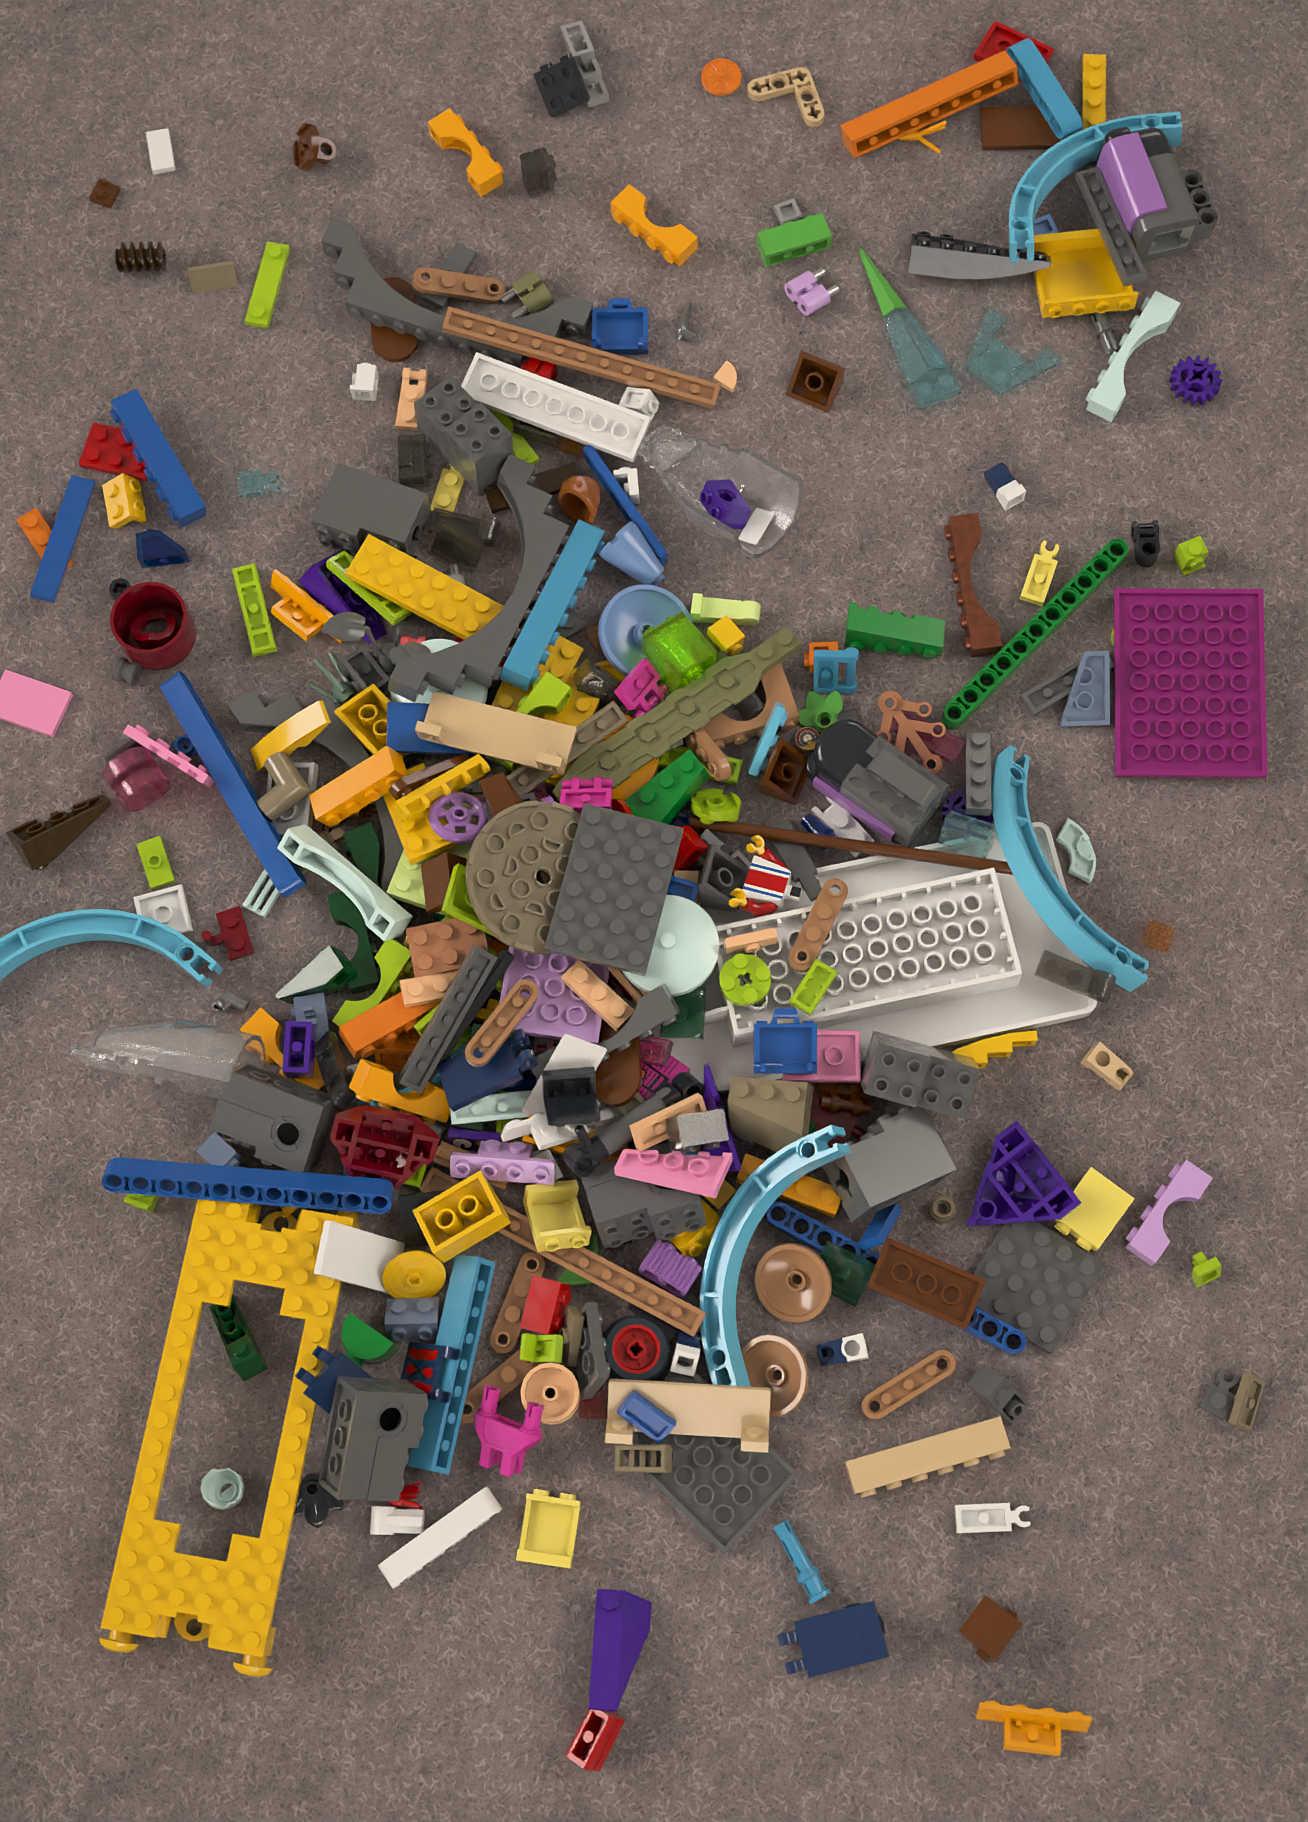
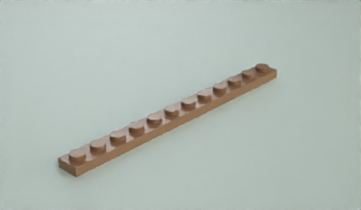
(580, 357)
(594, 1268)

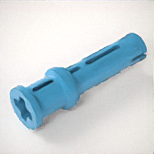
(807, 1573)

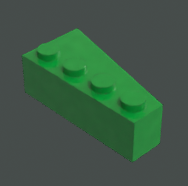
(893, 632)

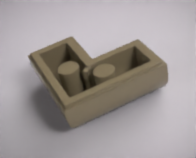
(289, 788)

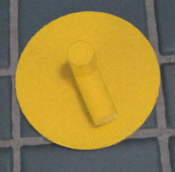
(414, 1275)

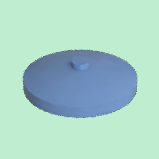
(629, 617)

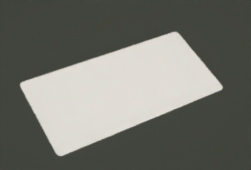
(569, 1054)

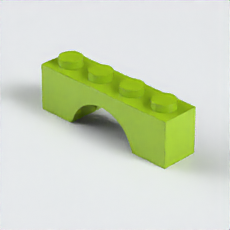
(547, 696)
(394, 965)

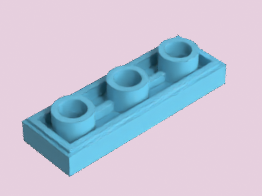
(768, 739)

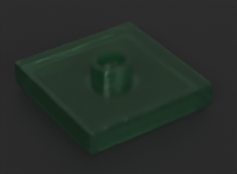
(690, 1017)
(847, 1272)

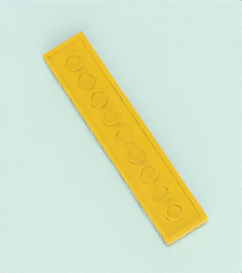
(440, 598)

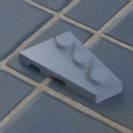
(1090, 692)

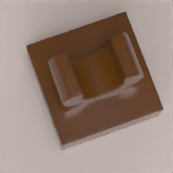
(104, 193)

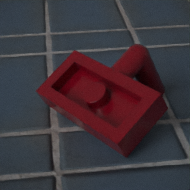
(233, 934)

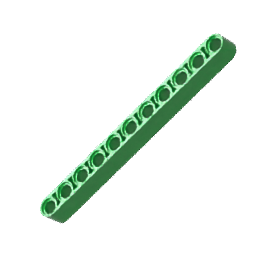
(1030, 643)

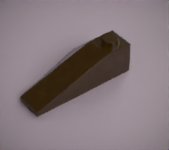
(46, 840)

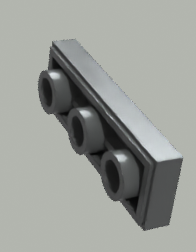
(458, 261)

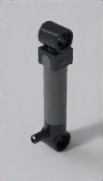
(584, 1156)

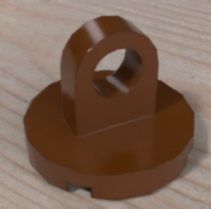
(307, 148)

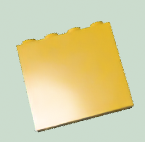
(1079, 276)

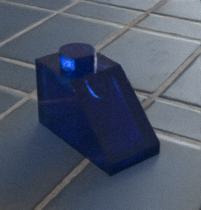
(158, 549)

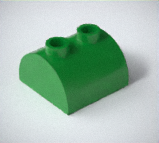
(365, 1343)

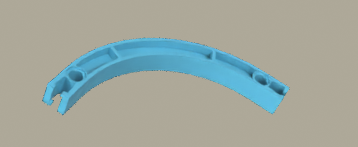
(1063, 160)
(1042, 886)
(101, 925)
(732, 1239)

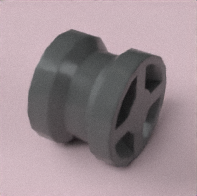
(127, 671)

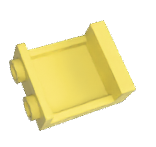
(1098, 1214)
(556, 1216)
(549, 1529)

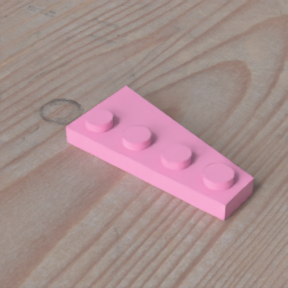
(161, 748)
(689, 1173)

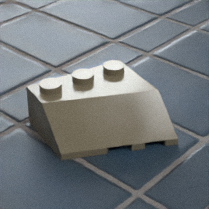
(769, 1110)

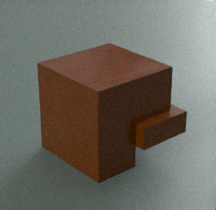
(990, 1629)

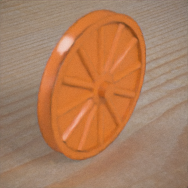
(721, 77)

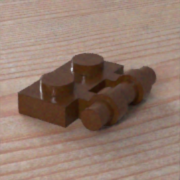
(843, 1096)

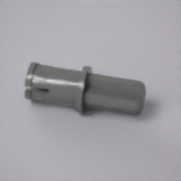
(1104, 333)

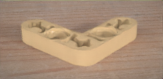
(799, 89)

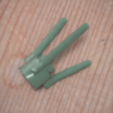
(341, 690)

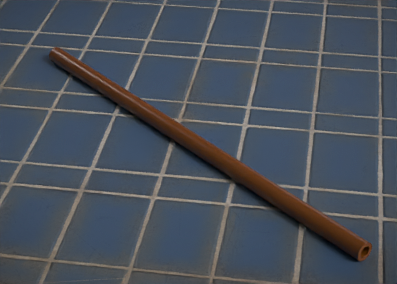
(853, 845)

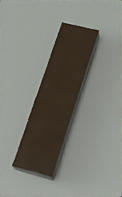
(547, 481)

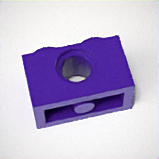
(725, 503)
(299, 1049)

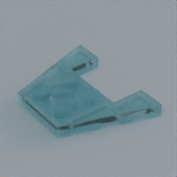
(997, 364)

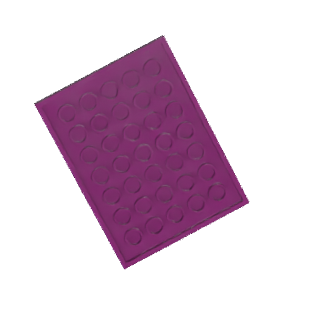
(1189, 683)

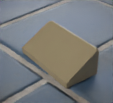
(213, 276)

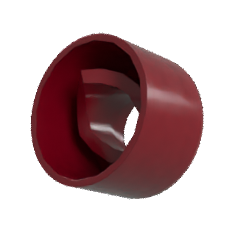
(140, 607)

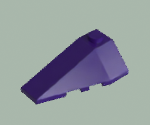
(618, 1637)

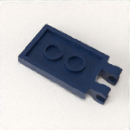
(468, 1083)
(322, 1386)
(837, 1640)

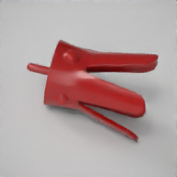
(408, 1492)

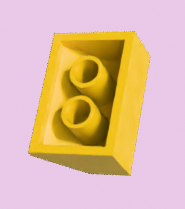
(367, 718)
(461, 1217)

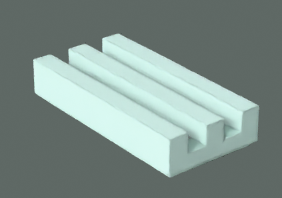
(255, 908)

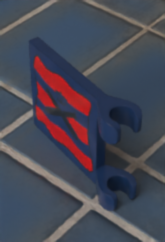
(424, 1367)

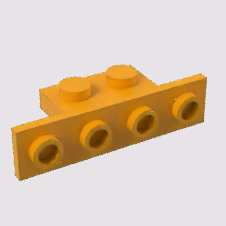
(298, 609)
(1033, 1729)

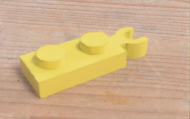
(447, 490)
(1039, 576)

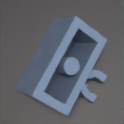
(312, 1009)
(219, 1153)

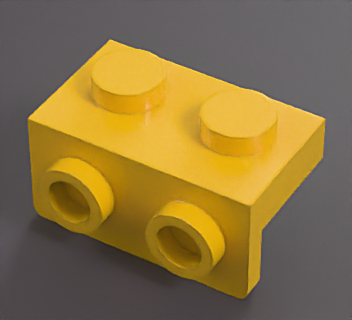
(123, 501)
(694, 1242)

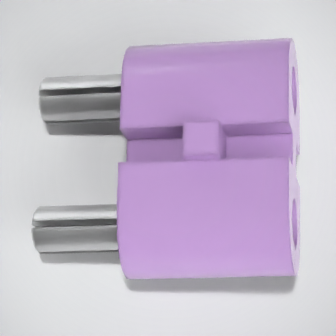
(808, 293)

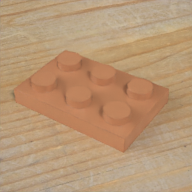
(442, 945)

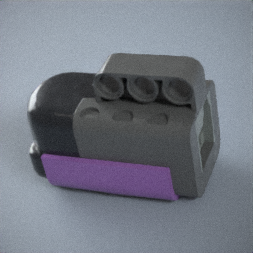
(1154, 198)
(875, 781)

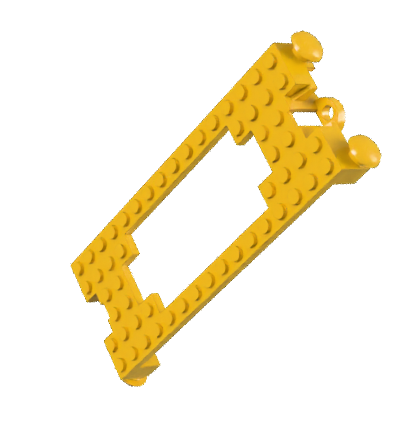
(236, 1595)

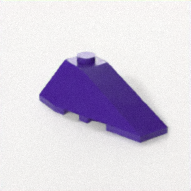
(339, 597)
(713, 1102)

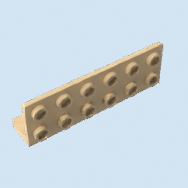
(497, 733)
(697, 1410)

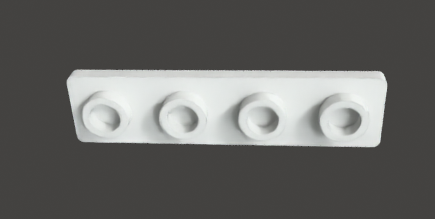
(543, 1134)

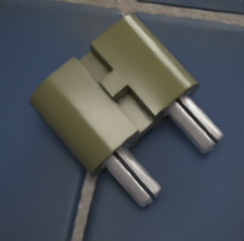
(531, 293)

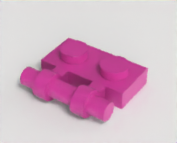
(637, 685)
(589, 791)

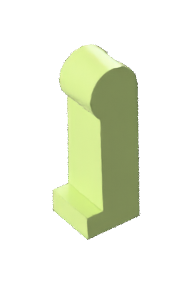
(713, 609)

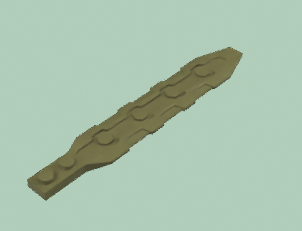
(681, 713)

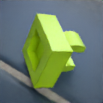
(1204, 1269)

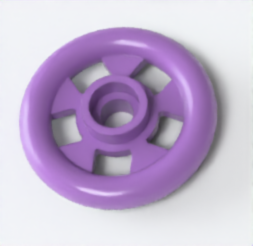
(457, 823)

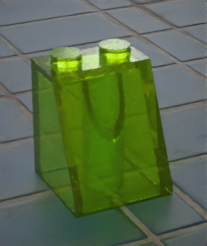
(678, 651)

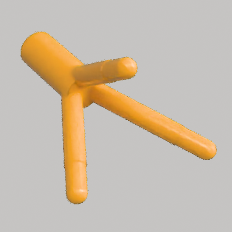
(917, 135)

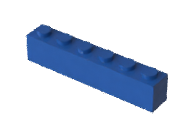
(158, 458)

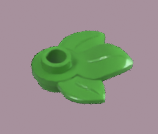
(820, 709)

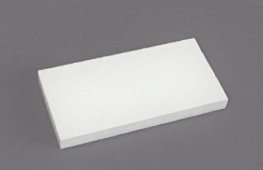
(355, 1255)

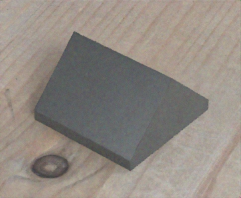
(719, 878)

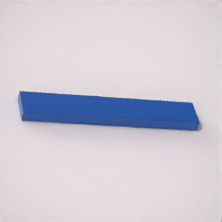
(622, 501)
(62, 539)

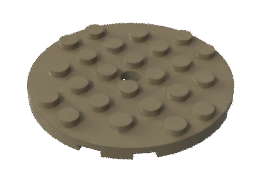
(505, 867)

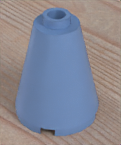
(634, 556)

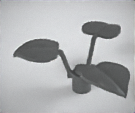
(352, 628)

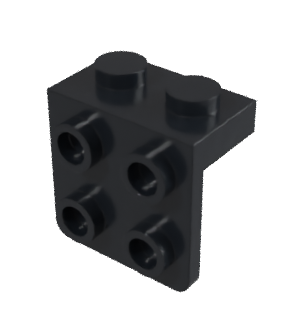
(562, 85)
(570, 1096)

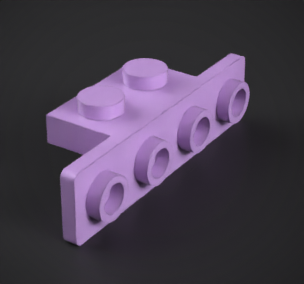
(504, 1163)

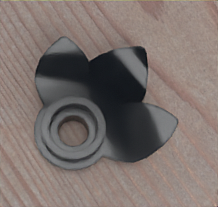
(315, 1504)

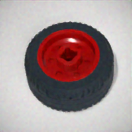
(648, 1341)

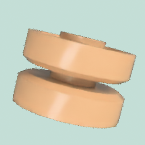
(565, 1385)

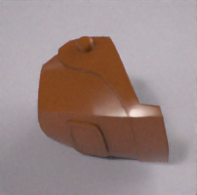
(579, 498)

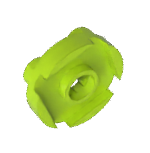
(714, 806)
(749, 993)

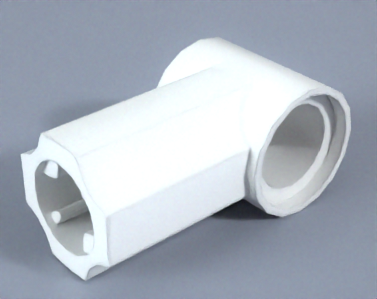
(392, 1520)

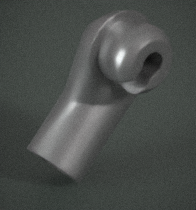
(227, 1001)

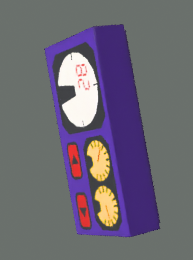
(469, 1138)

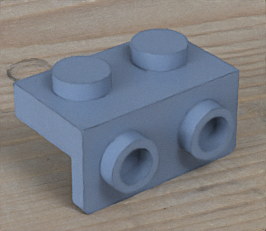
(412, 1318)

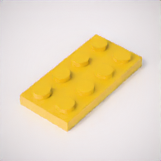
(416, 833)

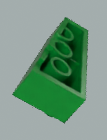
(669, 790)

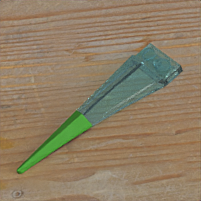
(921, 363)

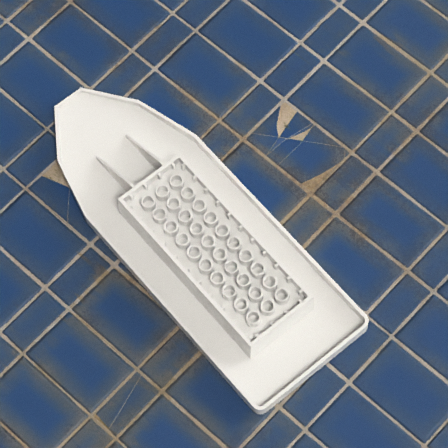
(916, 956)

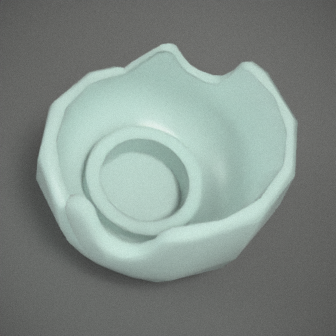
(213, 1483)

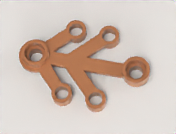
(908, 727)

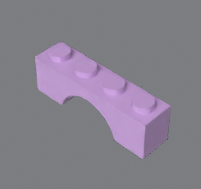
(1149, 1238)

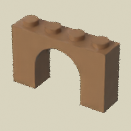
(774, 688)

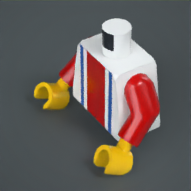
(766, 883)

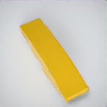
(292, 733)
(997, 1046)

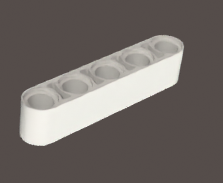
(439, 1537)

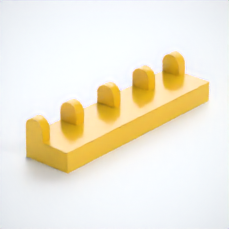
(443, 785)

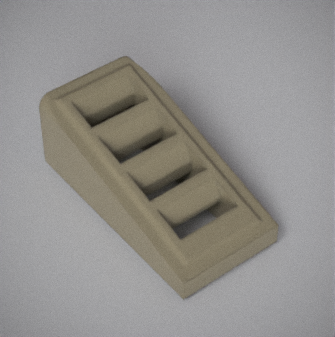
(666, 1458)

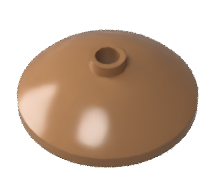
(782, 1292)
(763, 1360)

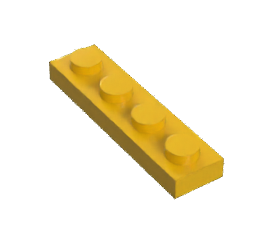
(1093, 89)

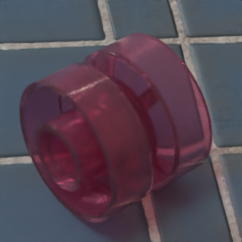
(136, 779)

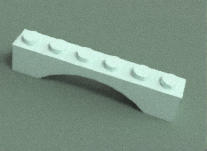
(1154, 320)
(378, 909)

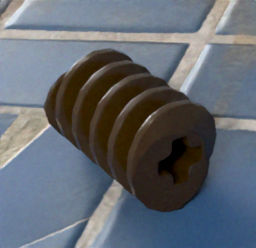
(140, 257)

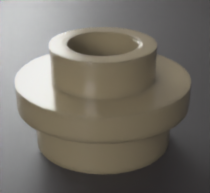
(945, 1201)

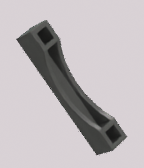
(652, 1009)

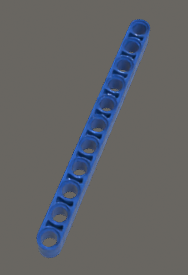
(232, 783)
(248, 1185)
(815, 1228)

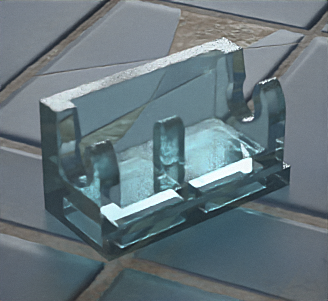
(967, 834)

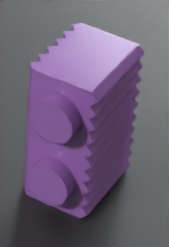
(670, 1269)

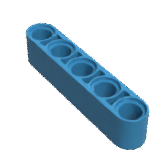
(1045, 89)

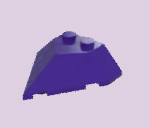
(1020, 1184)

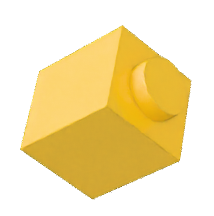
(726, 636)

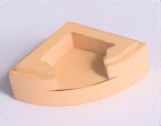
(726, 377)

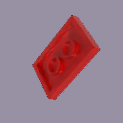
(1001, 37)
(110, 453)

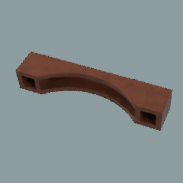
(981, 630)

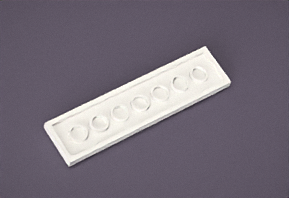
(556, 407)

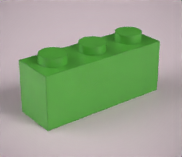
(794, 239)

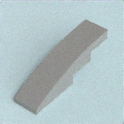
(578, 44)

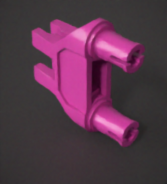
(504, 1435)

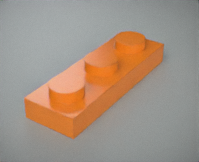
(36, 531)

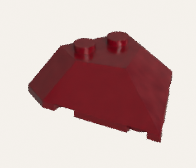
(383, 1143)

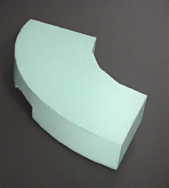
(1079, 849)

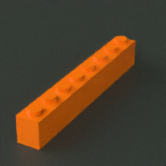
(929, 104)
(387, 1021)

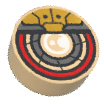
(806, 739)

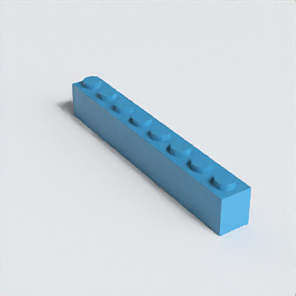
(552, 606)
(461, 1330)

